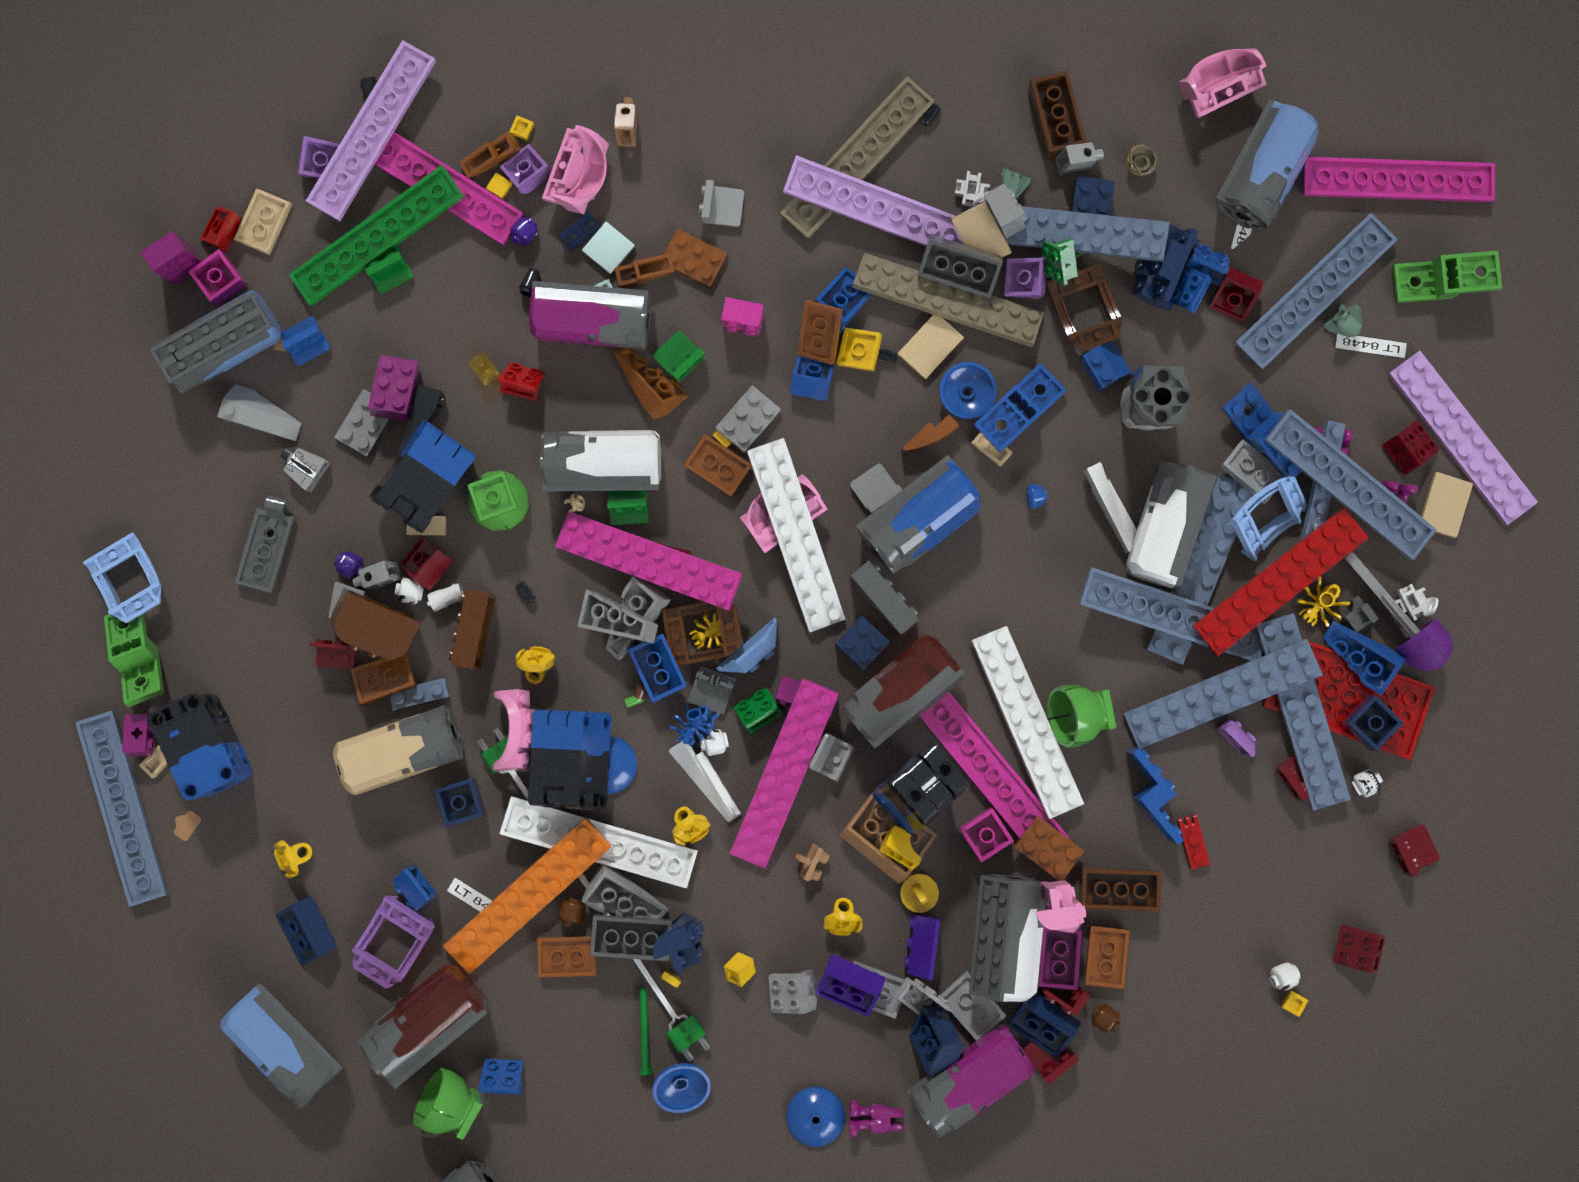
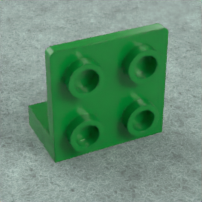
(679, 356)

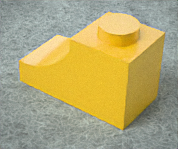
(898, 847)

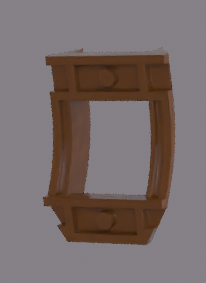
(1097, 334)
(677, 637)

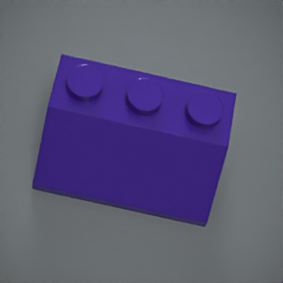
(922, 945)
(850, 985)

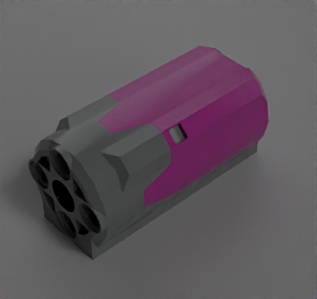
(590, 315)
(973, 1083)

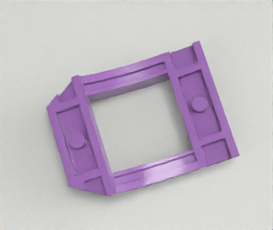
(405, 919)

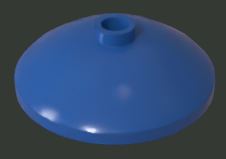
(969, 377)
(623, 765)
(681, 1088)
(815, 1103)

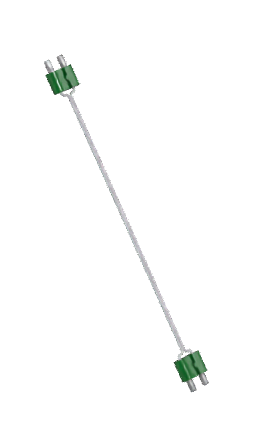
(680, 1035)

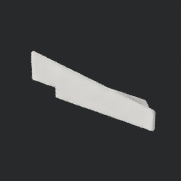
(1111, 505)
(706, 778)

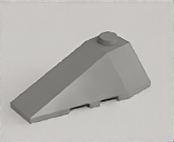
(254, 411)
(643, 600)
(616, 893)

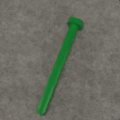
(644, 1033)

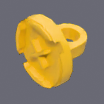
(535, 660)
(691, 828)
(288, 859)
(919, 893)
(842, 922)

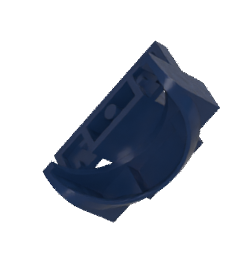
(1167, 272)
(681, 942)

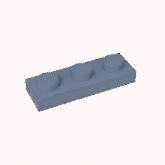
(420, 694)

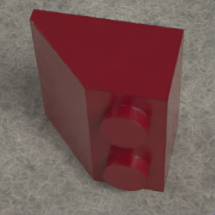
(1236, 294)
(425, 563)

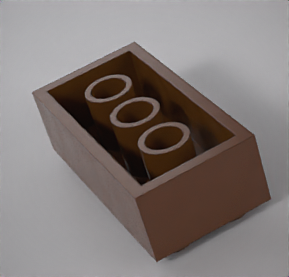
(1056, 112)
(472, 629)
(1120, 888)

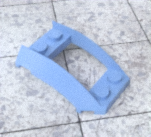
(1257, 540)
(113, 556)

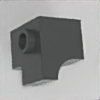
(1358, 614)

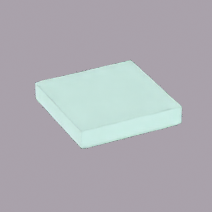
(608, 248)

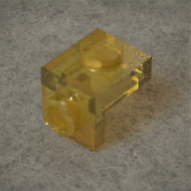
(484, 368)

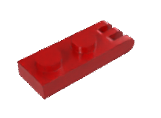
(1193, 842)

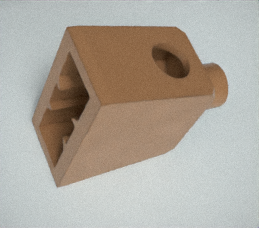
(626, 123)

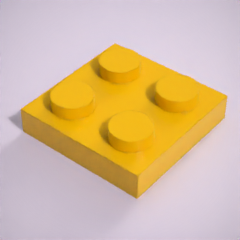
(859, 349)

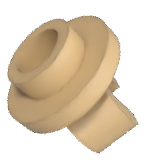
(576, 501)

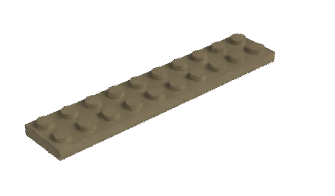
(865, 148)
(979, 312)

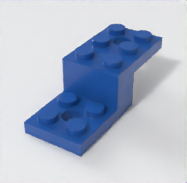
(1020, 407)
(1258, 425)
(1155, 795)

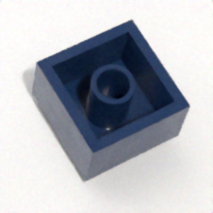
(1092, 196)
(862, 643)
(1372, 722)
(460, 802)

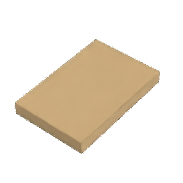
(263, 221)
(981, 231)
(930, 346)
(1446, 503)

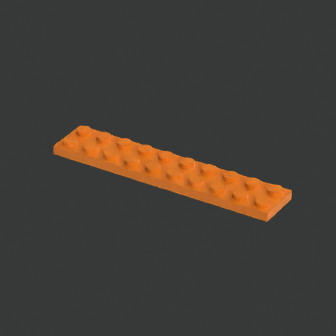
(527, 895)

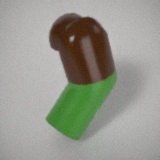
(639, 695)

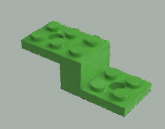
(1447, 277)
(134, 658)

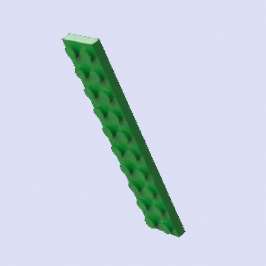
(376, 235)

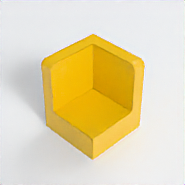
(739, 969)

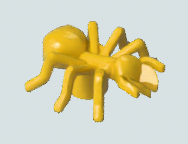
(1323, 600)
(713, 630)

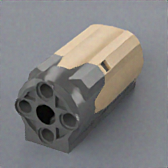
(398, 750)

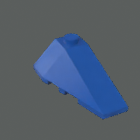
(1367, 658)

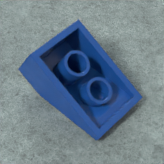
(842, 295)

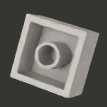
(1005, 210)

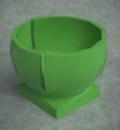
(498, 500)
(1087, 714)
(447, 1104)

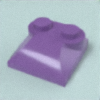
(315, 156)
(526, 169)
(1025, 278)
(1241, 741)

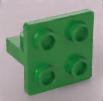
(1060, 261)
(389, 270)
(628, 507)
(758, 710)

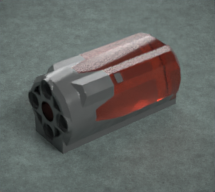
(903, 691)
(423, 1024)

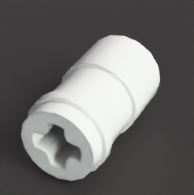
(444, 597)

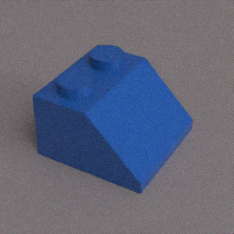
(1105, 365)
(811, 378)
(414, 887)

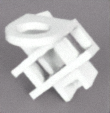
(969, 192)
(1422, 604)

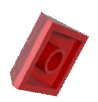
(221, 228)

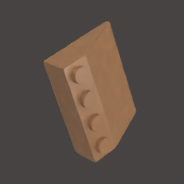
(868, 830)

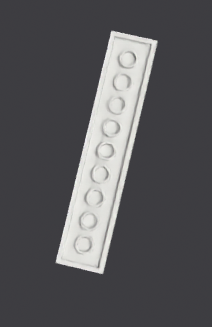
(796, 534)
(1027, 722)
(628, 851)

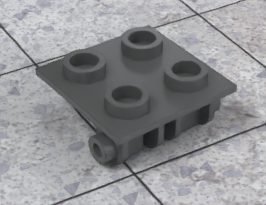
(711, 690)

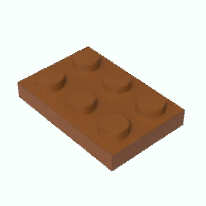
(695, 258)
(820, 332)
(718, 465)
(382, 679)
(1049, 848)
(565, 957)
(1107, 957)

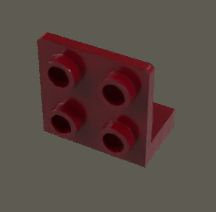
(1411, 447)
(334, 655)
(1290, 774)
(1414, 849)
(1359, 949)
(1076, 1000)
(1047, 1065)

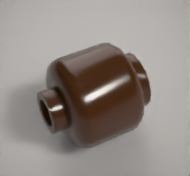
(571, 912)
(1106, 1018)

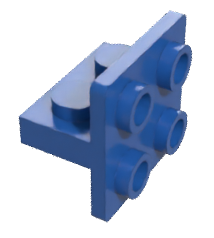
(1209, 262)
(1190, 289)
(305, 341)
(501, 1076)

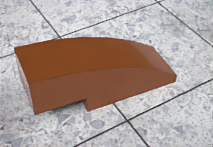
(490, 155)
(644, 271)
(931, 435)

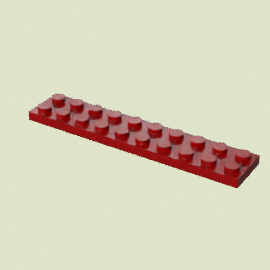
(1280, 582)

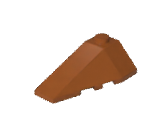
(653, 389)

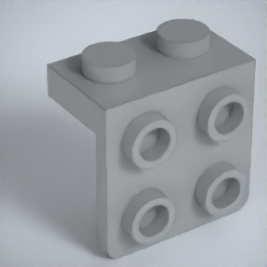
(721, 205)
(875, 488)
(831, 756)
(792, 992)
(915, 996)

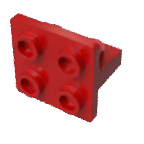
(521, 381)

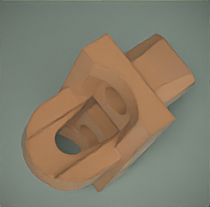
(810, 861)

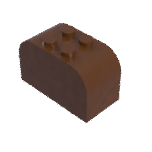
(372, 626)

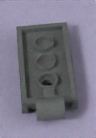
(262, 553)

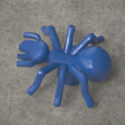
(697, 720)

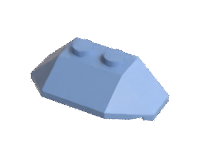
(753, 651)

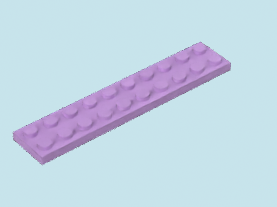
(371, 130)
(868, 203)
(1462, 438)

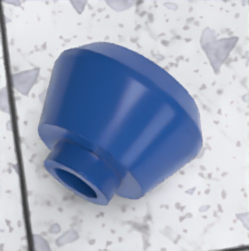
(1035, 496)

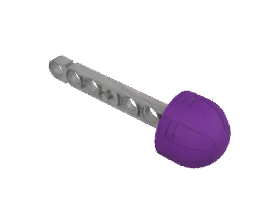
(1426, 647)

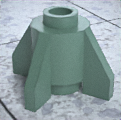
(1015, 181)
(1347, 321)

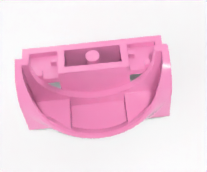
(1217, 79)
(577, 172)
(758, 517)
(520, 730)
(1061, 908)

